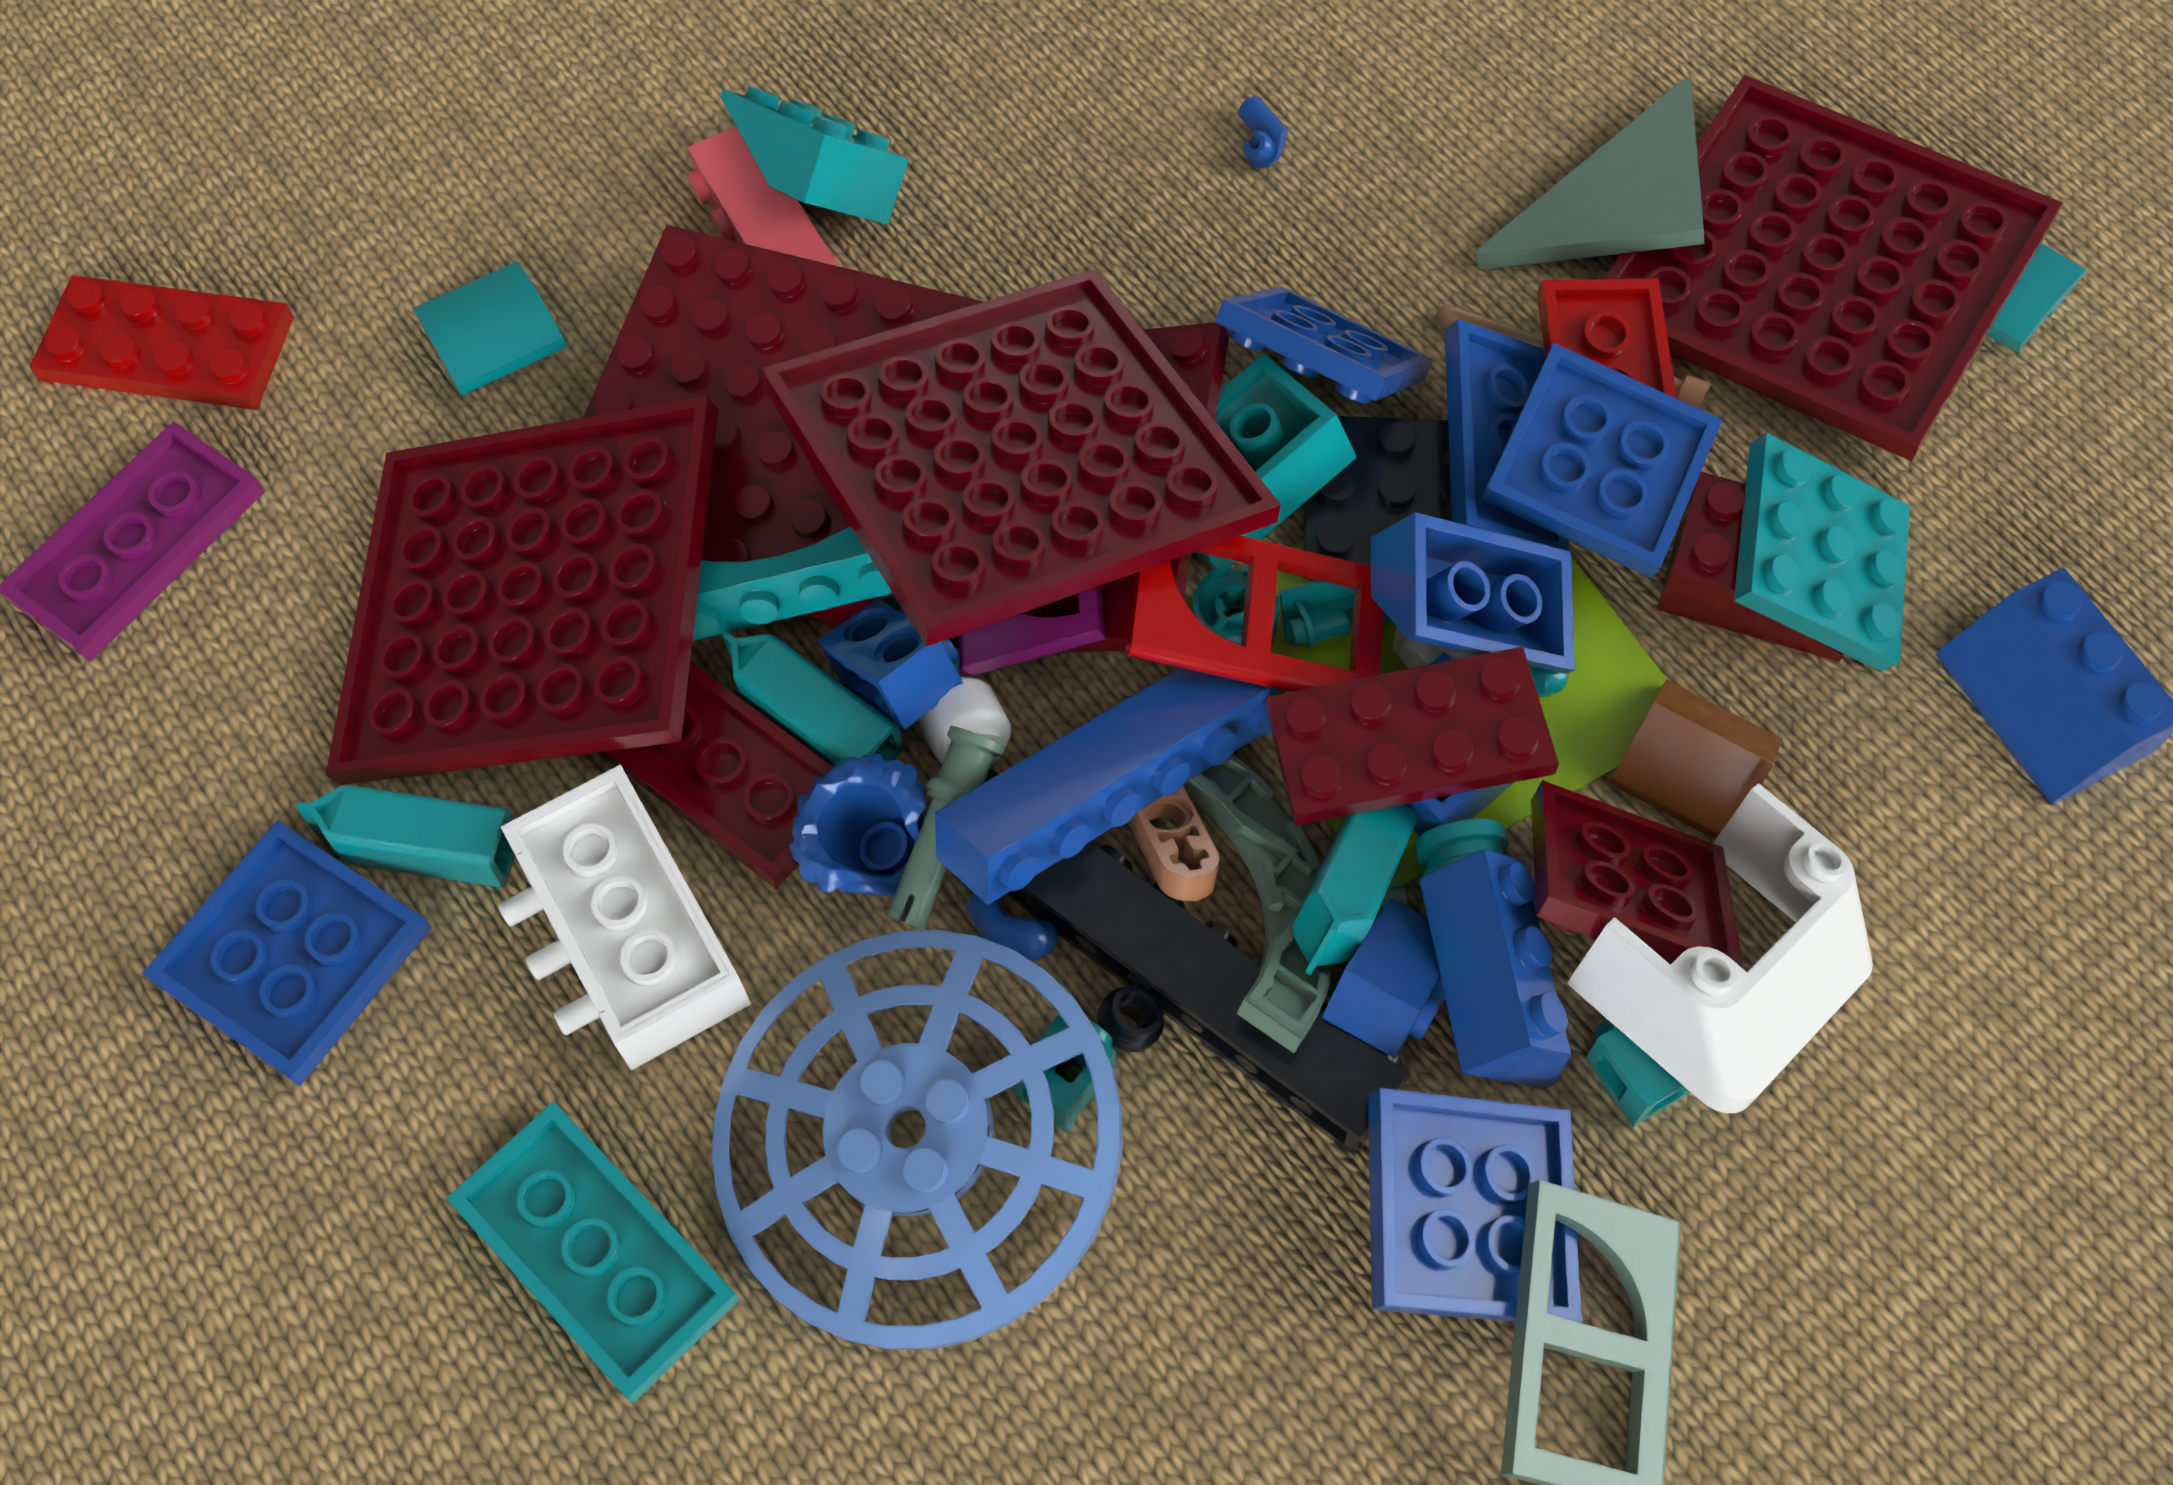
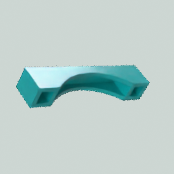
(785, 586)

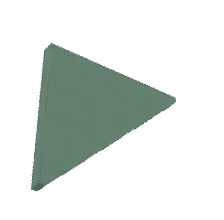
(1622, 199)

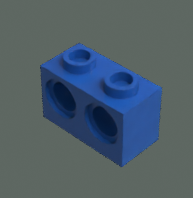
(890, 663)

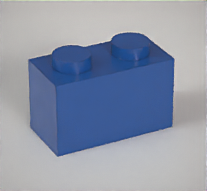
(1389, 982)

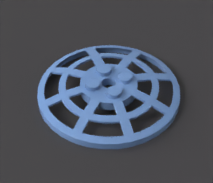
(945, 1160)

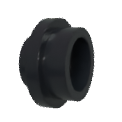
(1140, 1006)

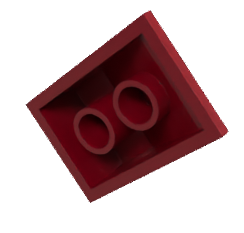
(1704, 569)

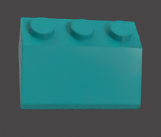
(1283, 436)

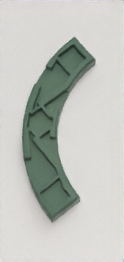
(1283, 869)

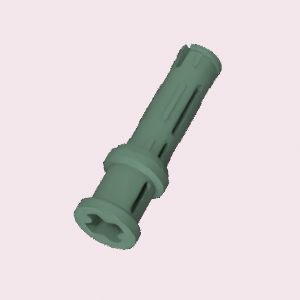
(961, 772)

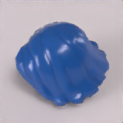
(859, 825)

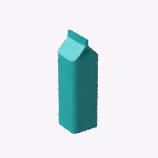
(809, 701)
(414, 834)
(1351, 884)

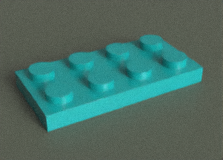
(593, 1251)

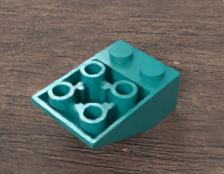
(818, 155)

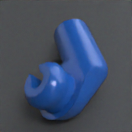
(1267, 133)
(1024, 935)

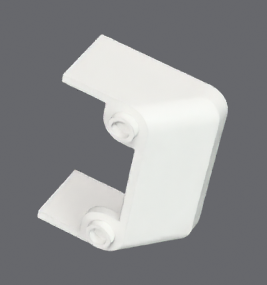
(1704, 1014)

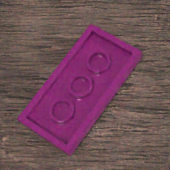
(131, 540)

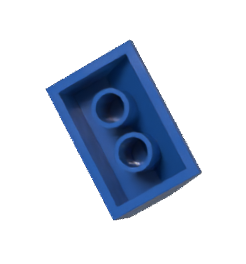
(1475, 590)
(2060, 686)
(1496, 970)

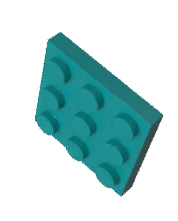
(1823, 553)

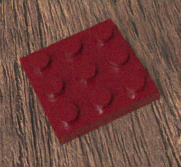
(1616, 864)

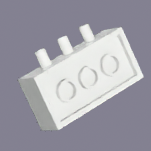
(620, 920)

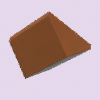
(1695, 759)

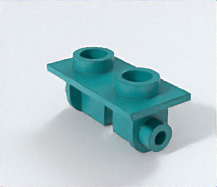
(1317, 612)

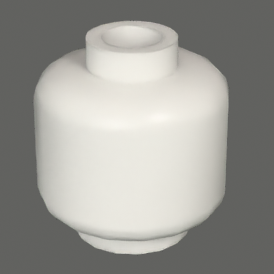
(968, 707)

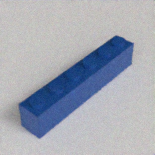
(1096, 778)

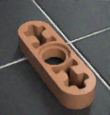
(1161, 847)

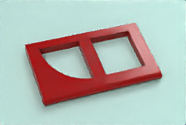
(1170, 633)

